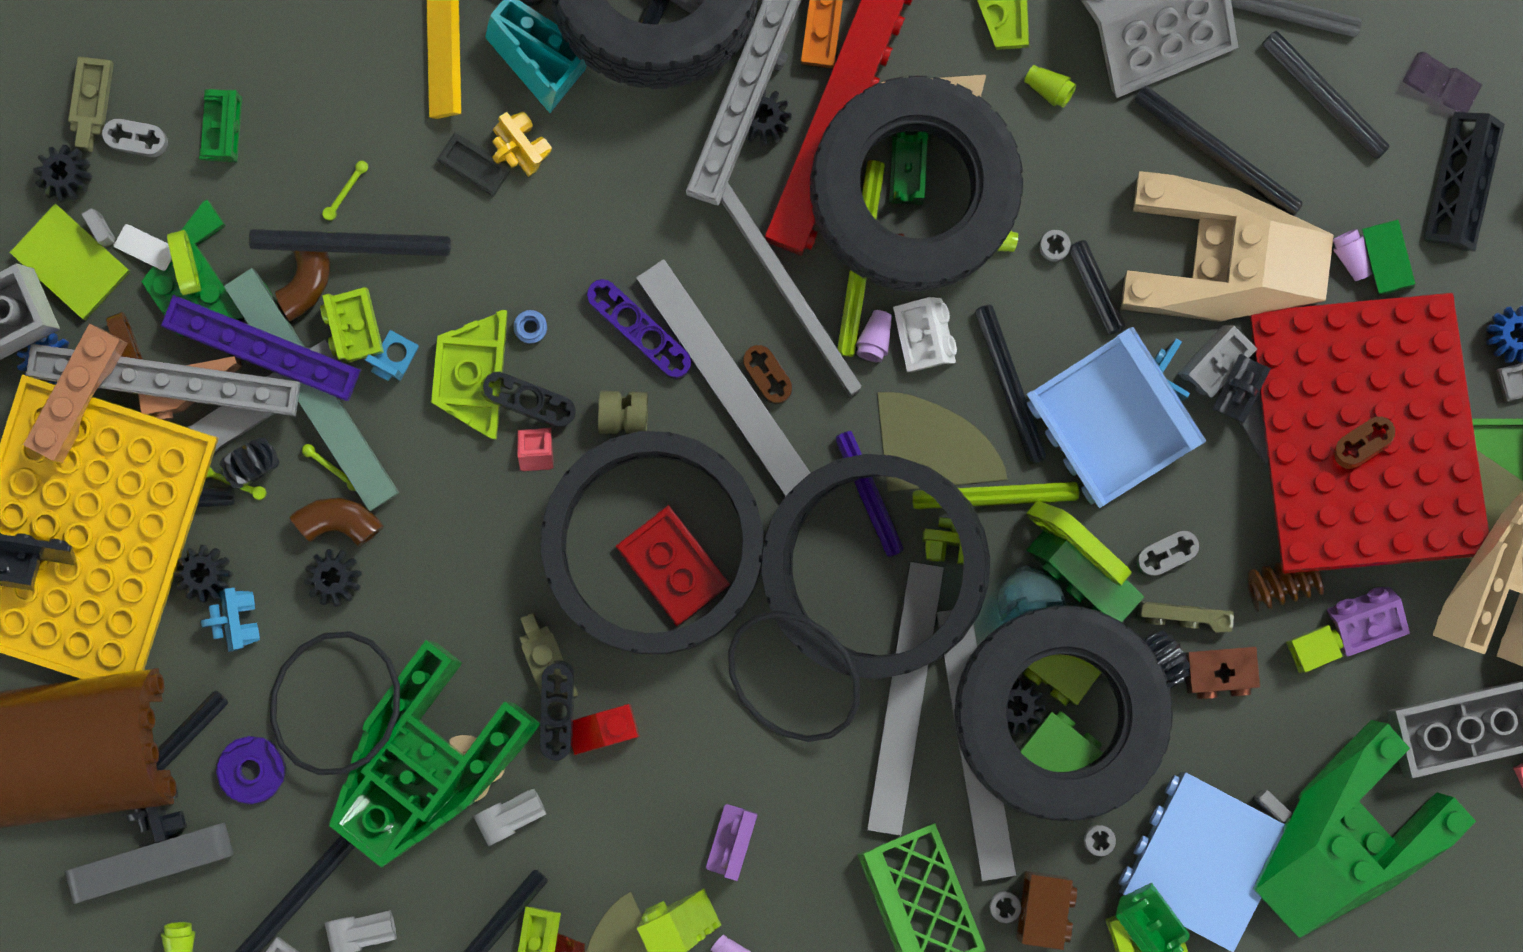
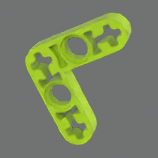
(1063, 525)

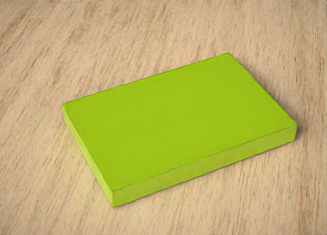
(70, 262)

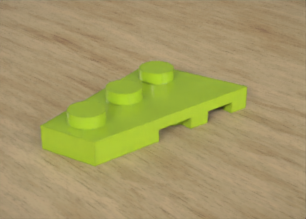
(1007, 22)

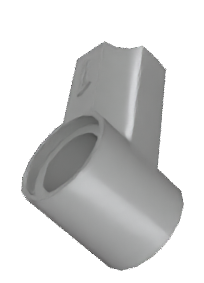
(505, 818)
(353, 933)

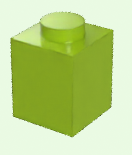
(1315, 648)

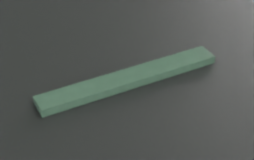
(322, 408)

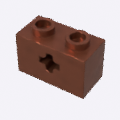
(1242, 671)

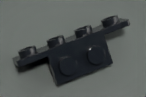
(22, 557)

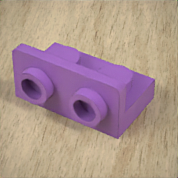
(1369, 620)
(731, 841)

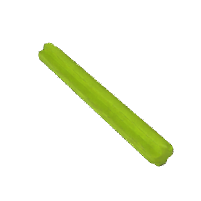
(1006, 494)

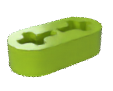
(183, 262)

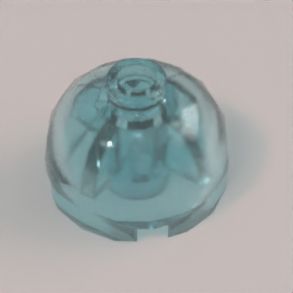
(1028, 591)

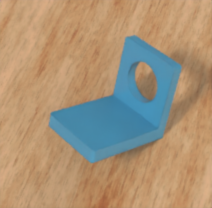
(1163, 358)
(384, 366)

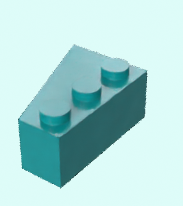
(534, 51)

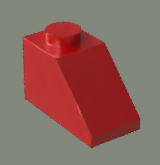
(604, 729)

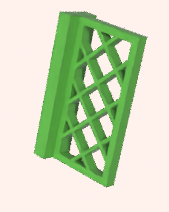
(891, 905)

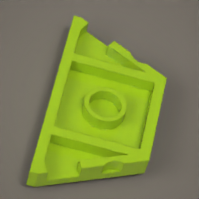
(460, 366)

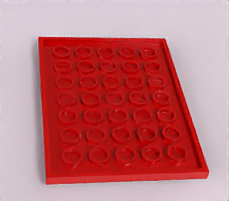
(1332, 375)

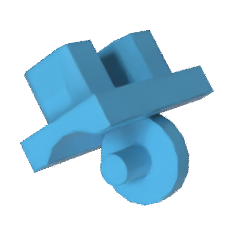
(231, 604)

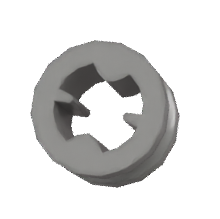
(1044, 245)
(1110, 839)
(996, 911)

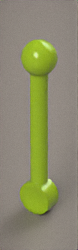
(330, 213)
(309, 451)
(258, 492)

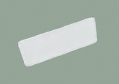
(144, 247)

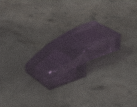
(1441, 83)

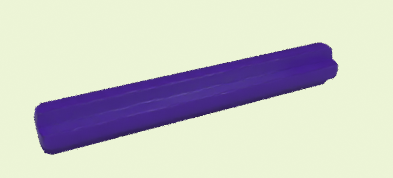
(872, 499)

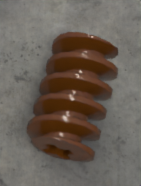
(1276, 584)

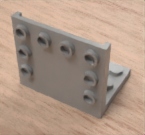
(1160, 37)

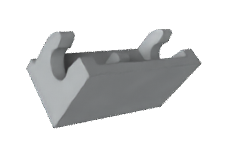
(1215, 360)

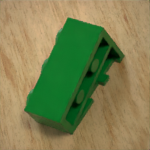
(1082, 578)

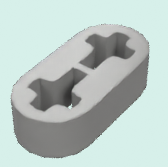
(137, 130)
(1171, 560)

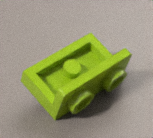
(351, 325)

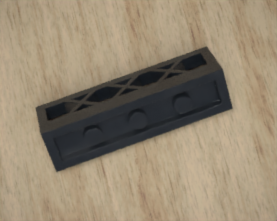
(1476, 180)

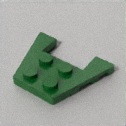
(213, 295)

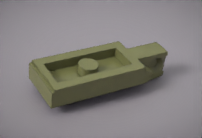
(90, 100)
(1188, 616)
(540, 650)

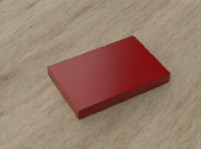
(672, 565)

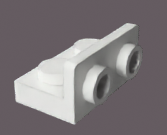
(925, 334)

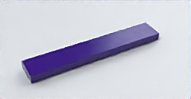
(260, 348)

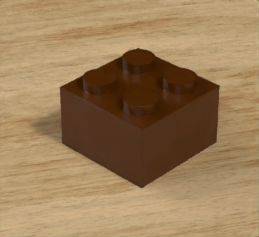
(1046, 910)

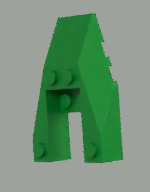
(418, 775)
(1338, 852)

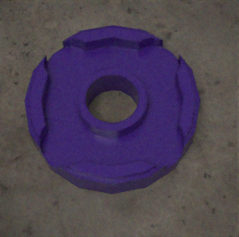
(271, 769)

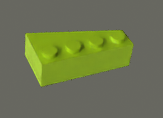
(678, 924)

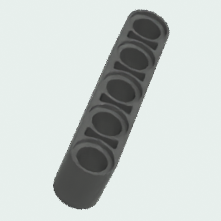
(149, 863)

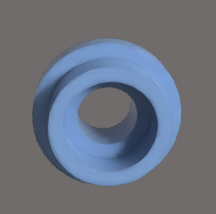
(530, 316)

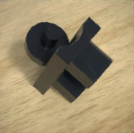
(1241, 388)
(162, 825)

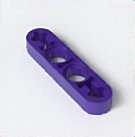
(636, 331)

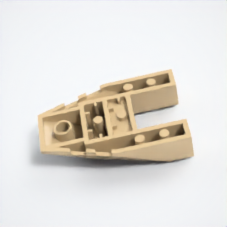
(1244, 259)
(1479, 595)

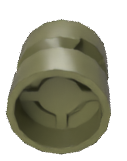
(622, 412)

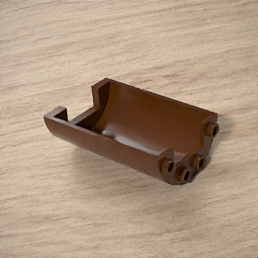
(81, 749)

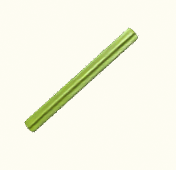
(856, 283)

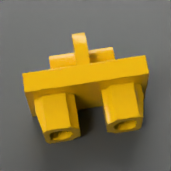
(515, 146)

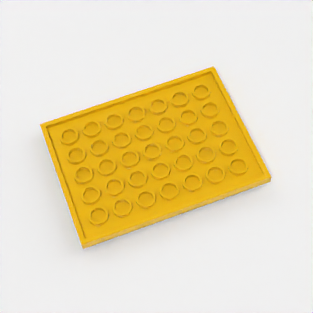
(125, 511)

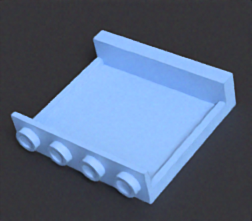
(1115, 418)
(1205, 858)

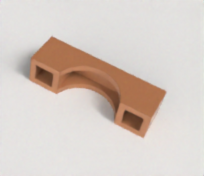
(61, 416)

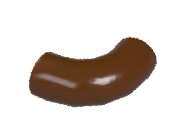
(306, 285)
(339, 516)

